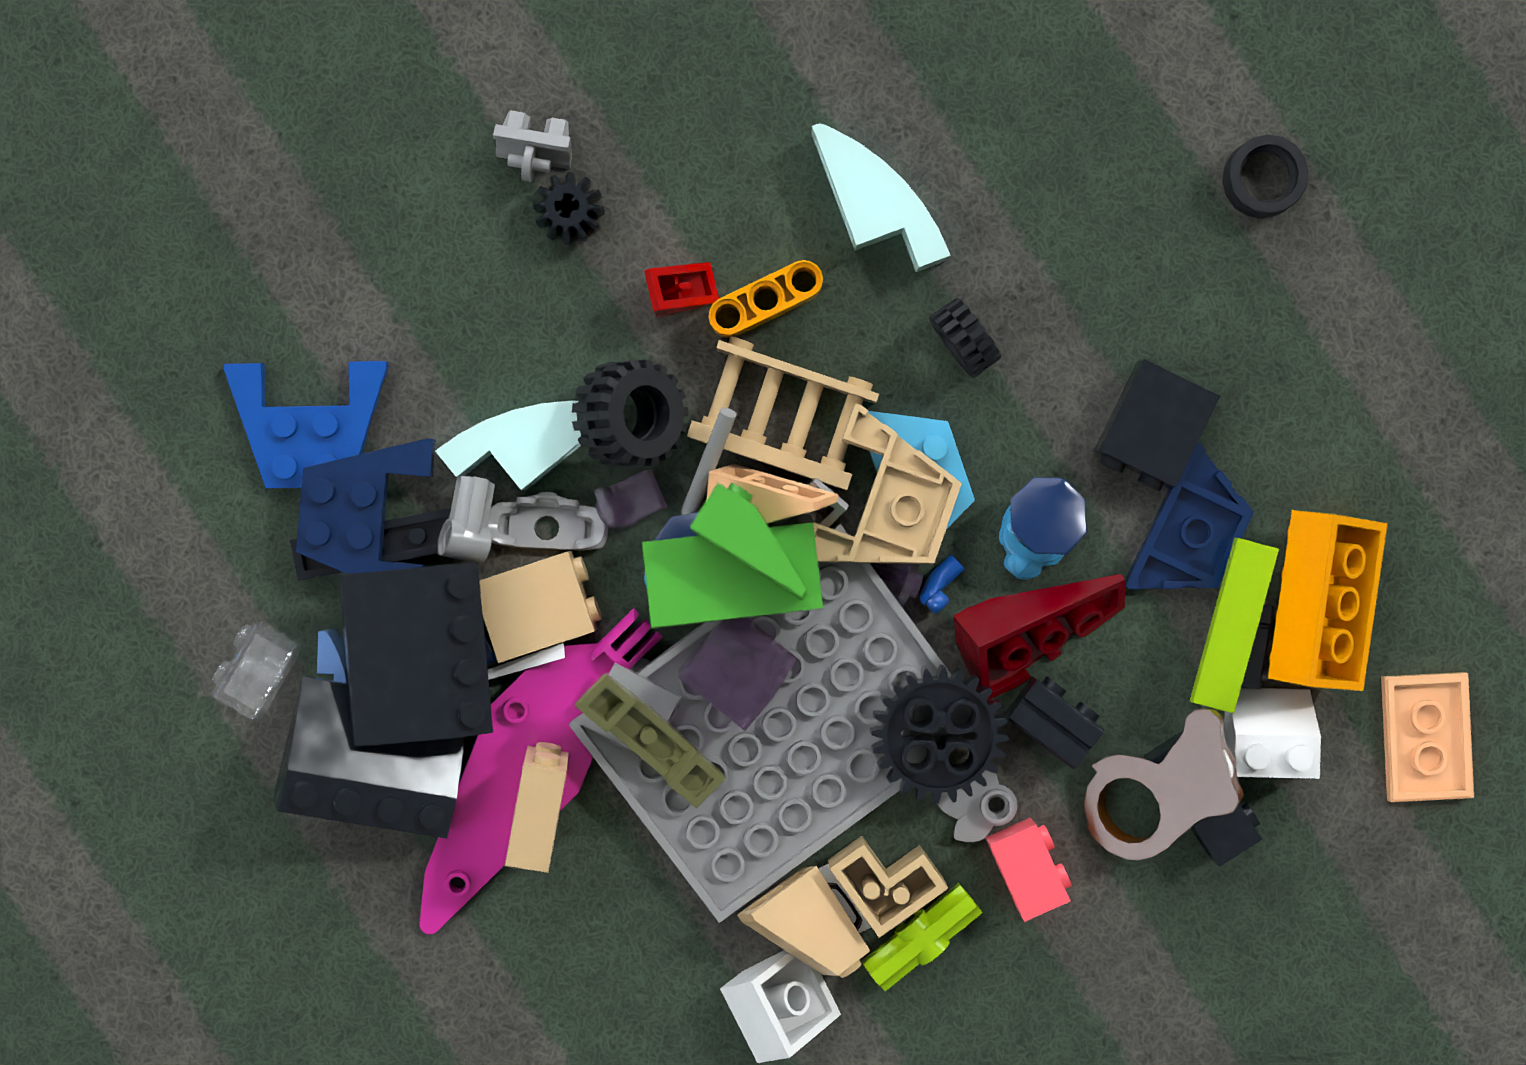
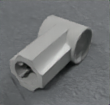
(466, 531)

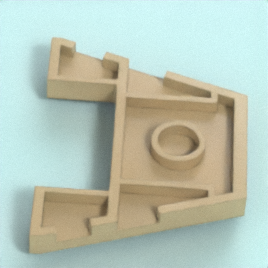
(905, 505)

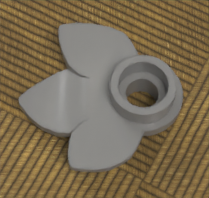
(973, 813)

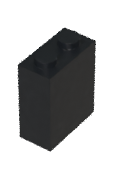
(1155, 425)

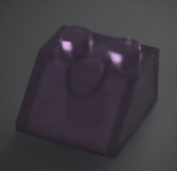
(737, 669)

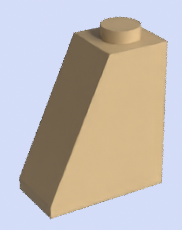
(808, 923)

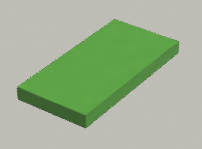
(702, 584)

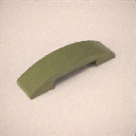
(651, 738)

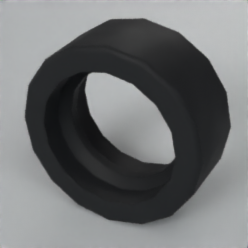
(1297, 169)

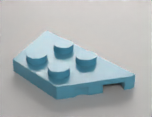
(937, 443)

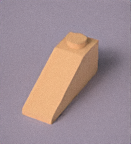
(772, 495)

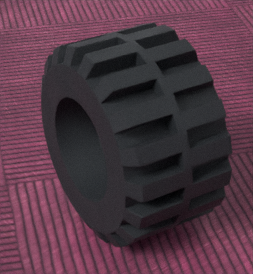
(602, 417)

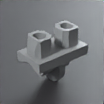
(530, 148)

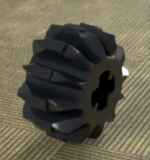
(578, 218)

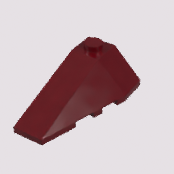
(1017, 629)

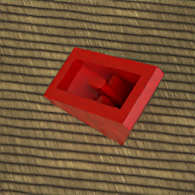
(681, 287)

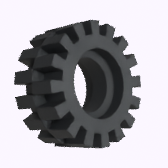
(965, 337)

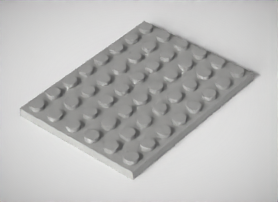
(804, 760)

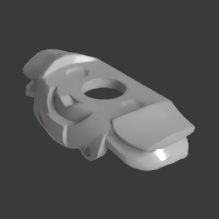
(515, 523)

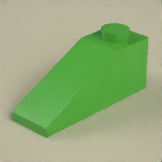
(741, 532)

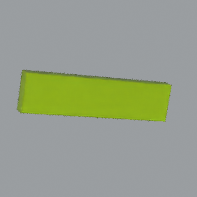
(1234, 625)

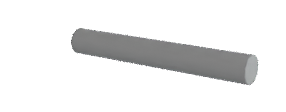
(709, 460)

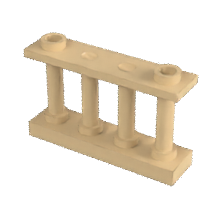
(752, 442)

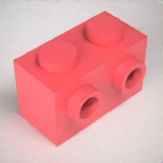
(1029, 869)

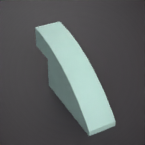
(876, 199)
(523, 441)

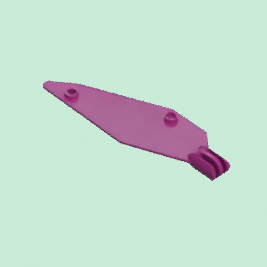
(527, 712)

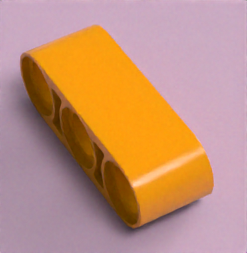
(778, 282)

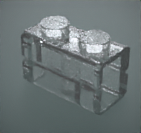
(256, 669)

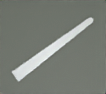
(541, 657)

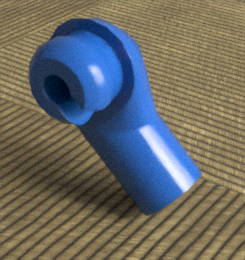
(937, 581)

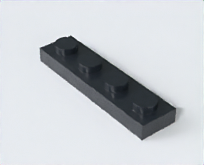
(402, 540)

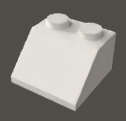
(1274, 734)
(780, 1006)

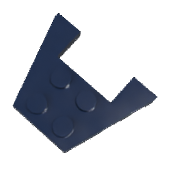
(347, 506)

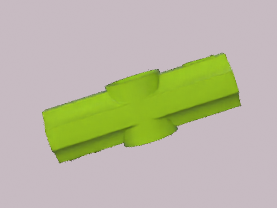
(922, 937)

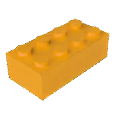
(1327, 600)

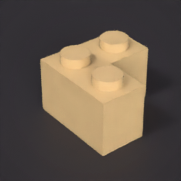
(884, 893)

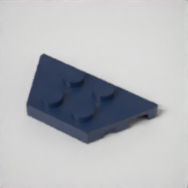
(1191, 531)

